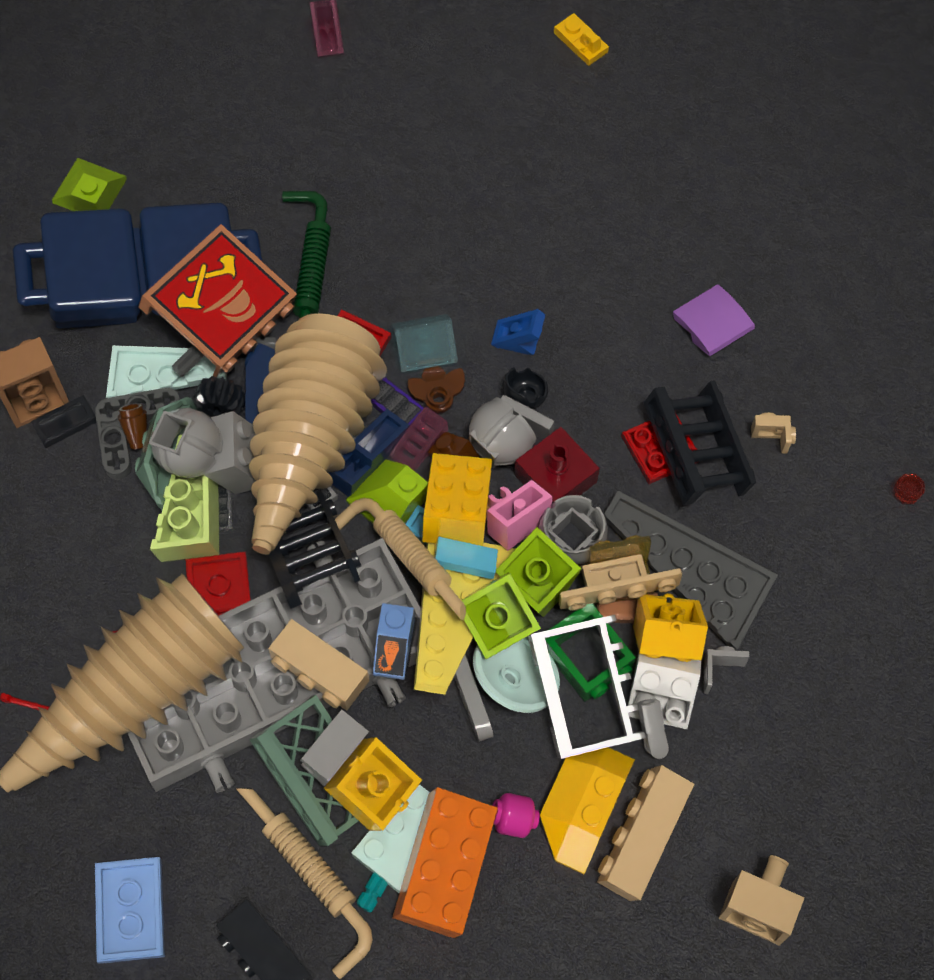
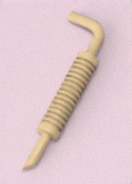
(408, 550)
(315, 873)

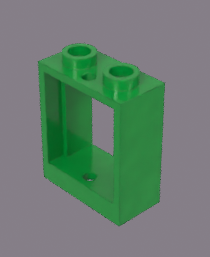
(598, 685)

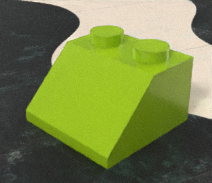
(498, 615)

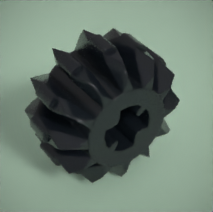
(218, 396)

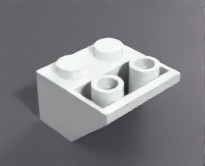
(669, 682)

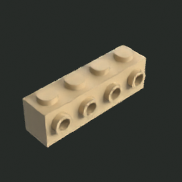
(645, 833)

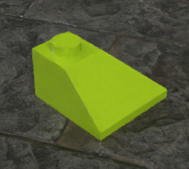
(88, 187)
(394, 488)
(540, 571)

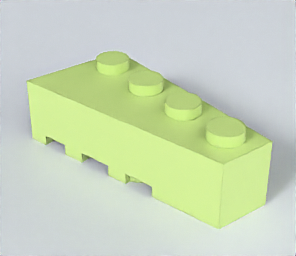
(188, 519)

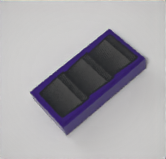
(396, 401)

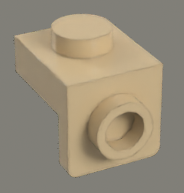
(774, 426)

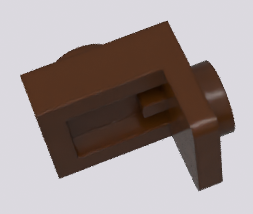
(453, 445)

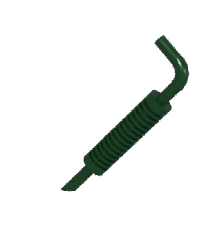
(314, 253)

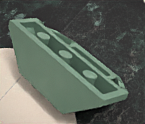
(146, 467)

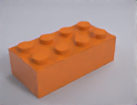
(445, 863)

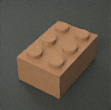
(29, 382)

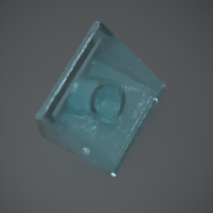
(425, 342)

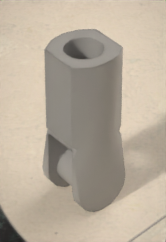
(653, 726)

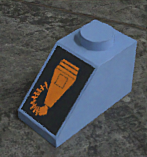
(393, 641)

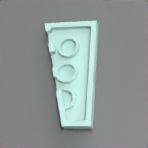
(150, 368)

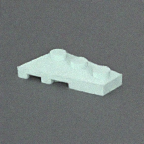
(390, 850)

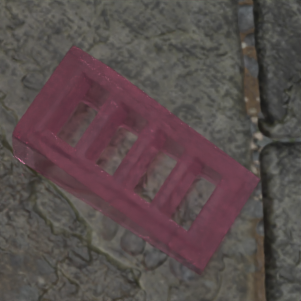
(419, 424)

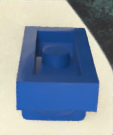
(519, 332)

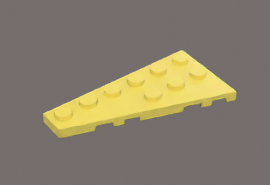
(442, 634)

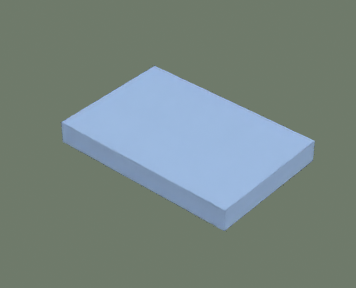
(129, 910)

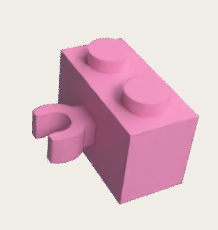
(516, 513)

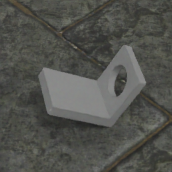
(722, 656)

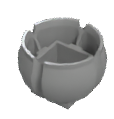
(500, 433)
(196, 447)
(583, 516)

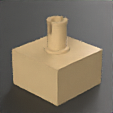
(761, 903)

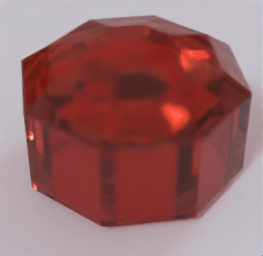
(909, 488)

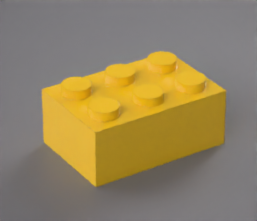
(457, 499)

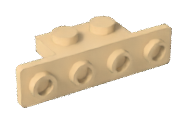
(617, 579)

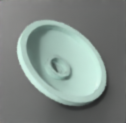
(513, 677)

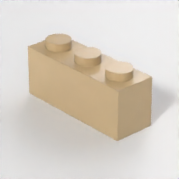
(318, 665)

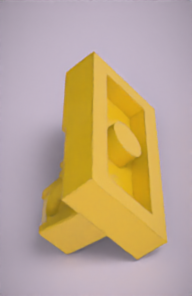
(581, 39)

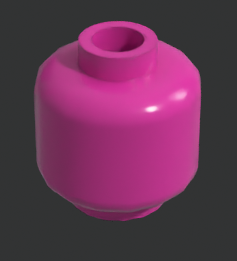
(515, 815)

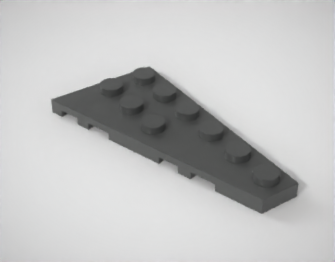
(721, 579)

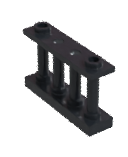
(682, 459)
(286, 566)

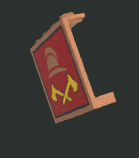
(220, 298)

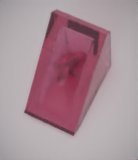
(326, 27)

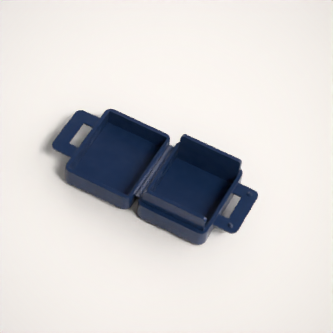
(104, 265)

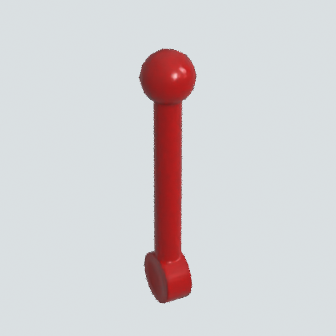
(9, 699)

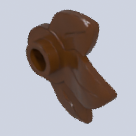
(437, 384)

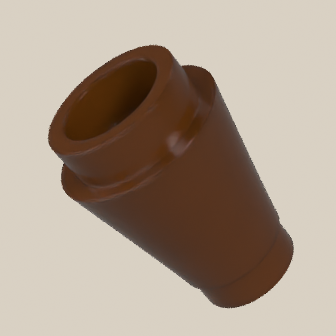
(134, 424)

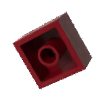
(558, 466)

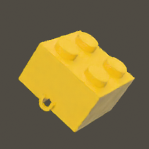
(670, 628)
(373, 784)

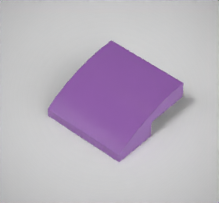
(713, 320)

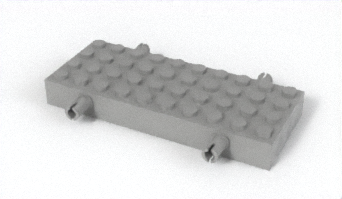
(258, 692)

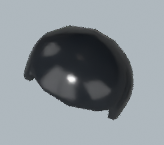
(526, 387)

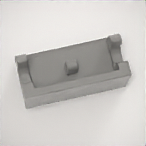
(333, 747)

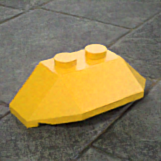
(583, 804)

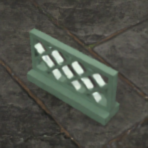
(291, 780)

